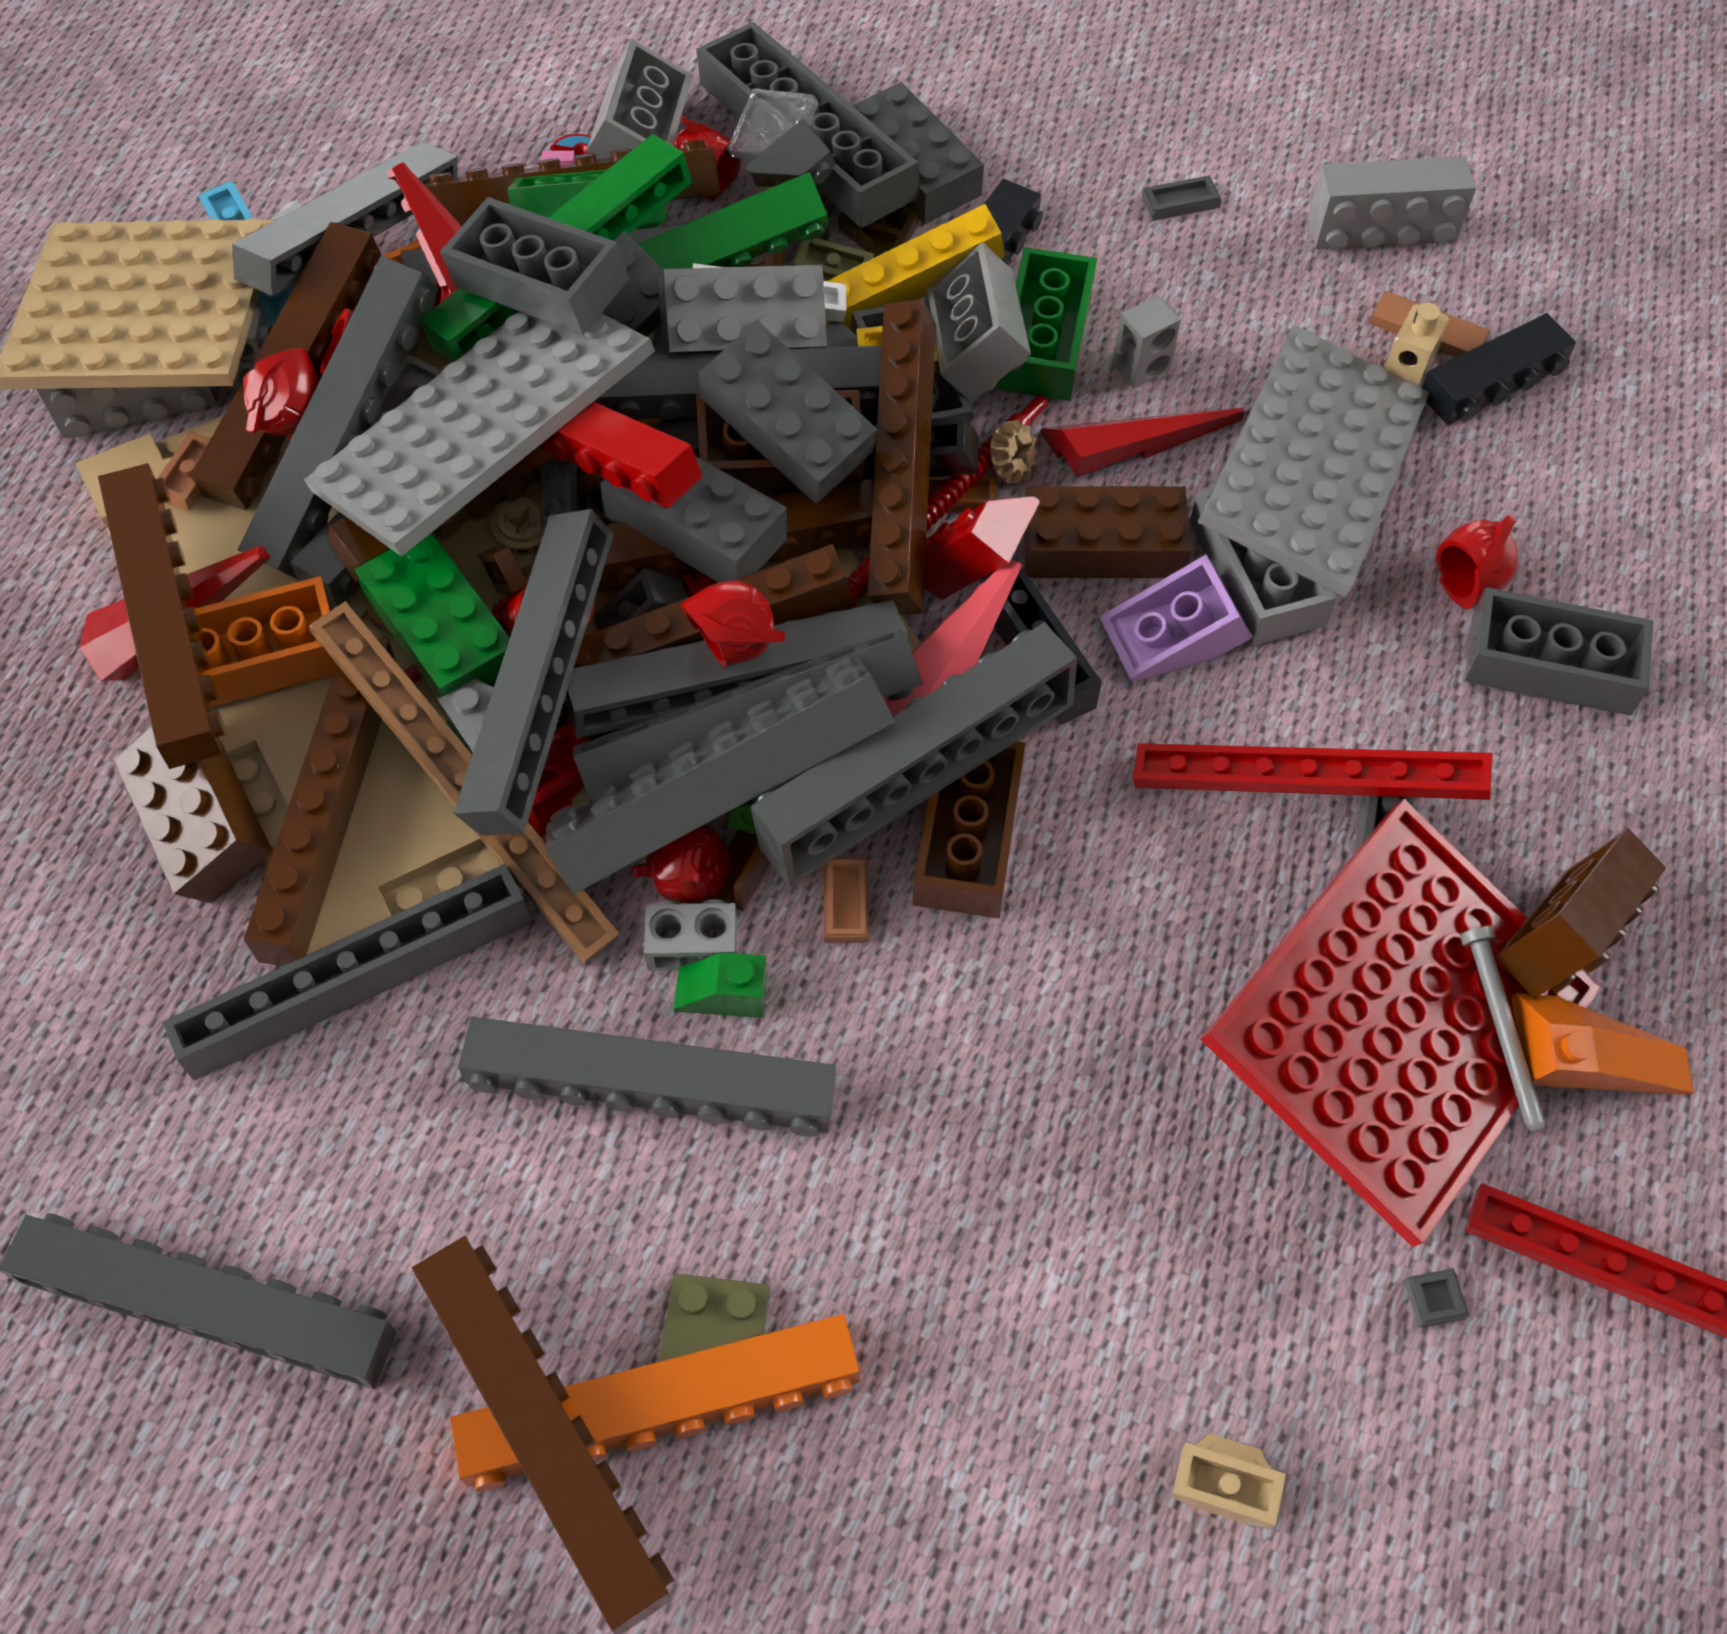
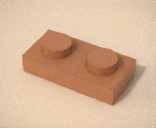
(178, 470)

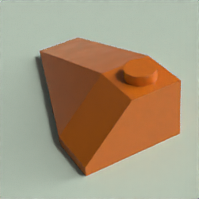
(1589, 1050)

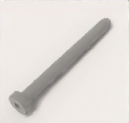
(1504, 1023)

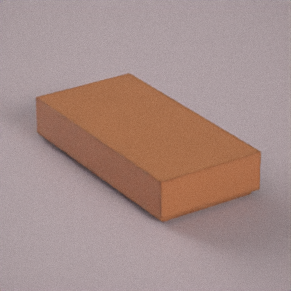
(846, 900)

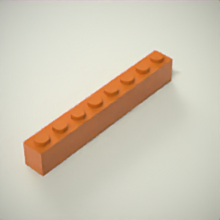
(679, 1396)

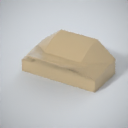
(1229, 1481)

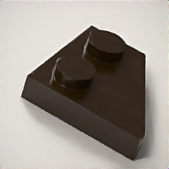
(883, 233)

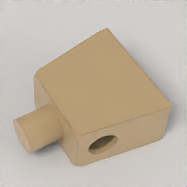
(1422, 336)

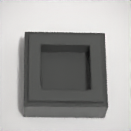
(1436, 1298)

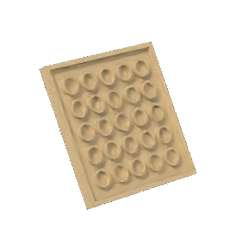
(132, 307)

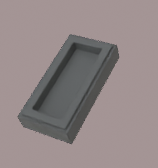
(1181, 197)

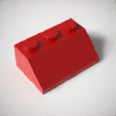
(975, 544)

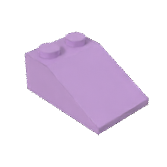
(1176, 623)

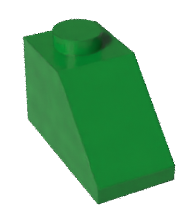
(723, 985)

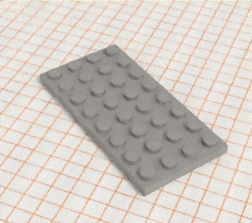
(473, 424)
(1316, 460)

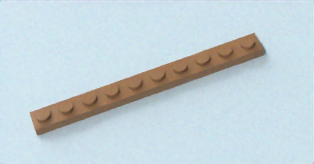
(446, 763)

